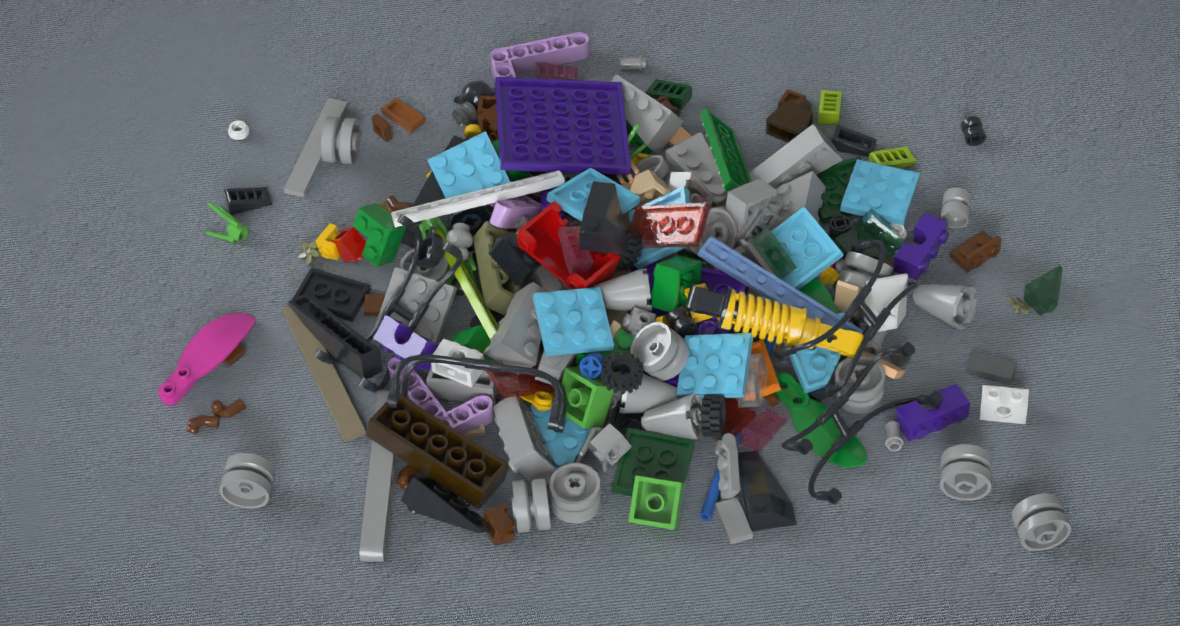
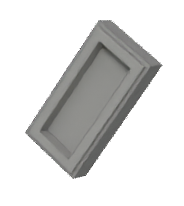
(733, 520)

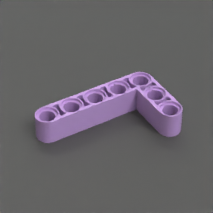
(554, 50)
(510, 210)
(475, 411)

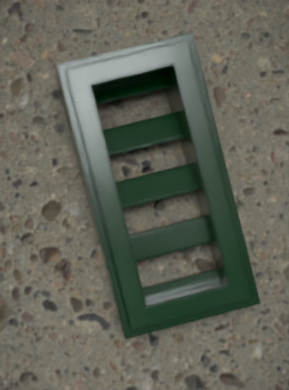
(680, 92)

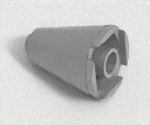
(627, 291)
(947, 302)
(648, 396)
(676, 418)

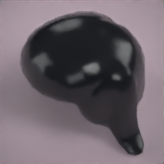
(472, 92)
(430, 251)

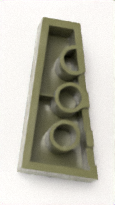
(496, 285)

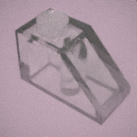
(755, 383)

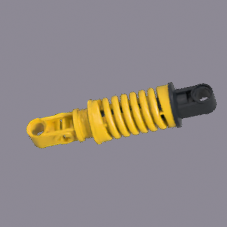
(784, 322)

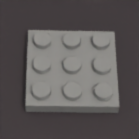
(417, 290)

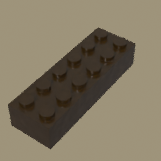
(438, 451)

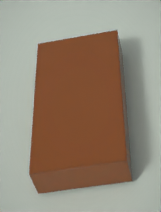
(403, 115)

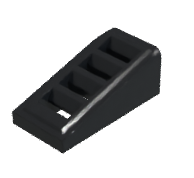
(842, 137)
(235, 198)

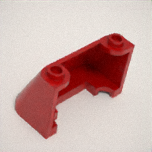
(543, 243)

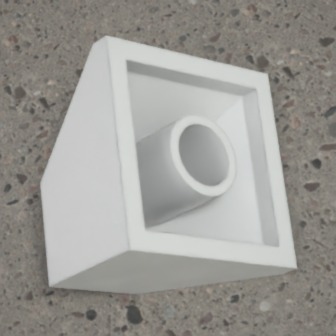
(882, 294)

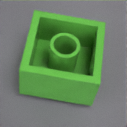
(585, 398)
(657, 502)

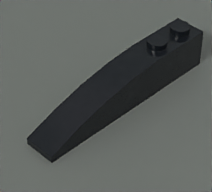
(429, 193)
(338, 337)

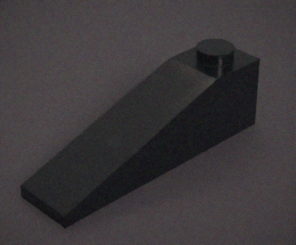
(602, 221)
(762, 495)
(435, 501)

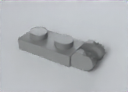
(728, 466)

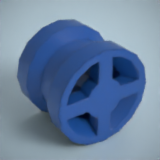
(587, 366)

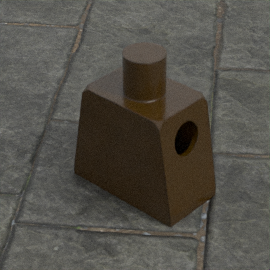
(789, 120)

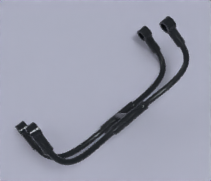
(858, 246)
(393, 305)
(559, 404)
(805, 445)

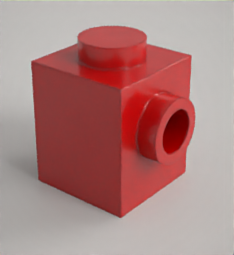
(350, 244)

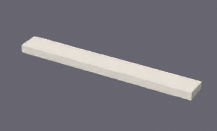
(480, 197)

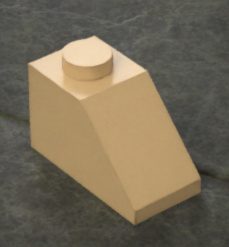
(648, 187)
(844, 296)

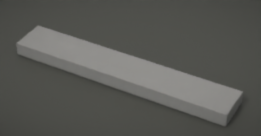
(311, 157)

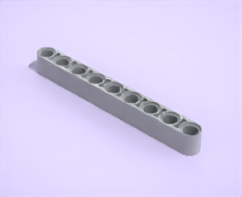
(378, 498)

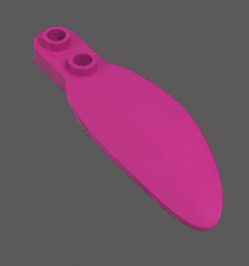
(205, 353)

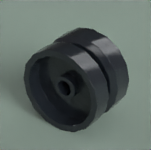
(474, 218)

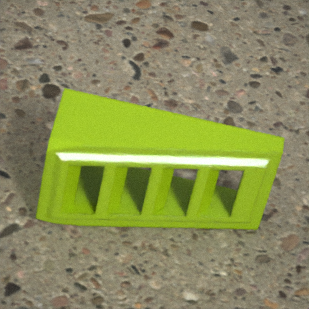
(829, 111)
(883, 156)

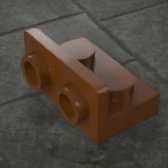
(976, 251)

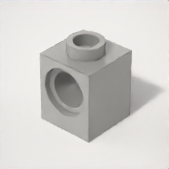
(610, 445)

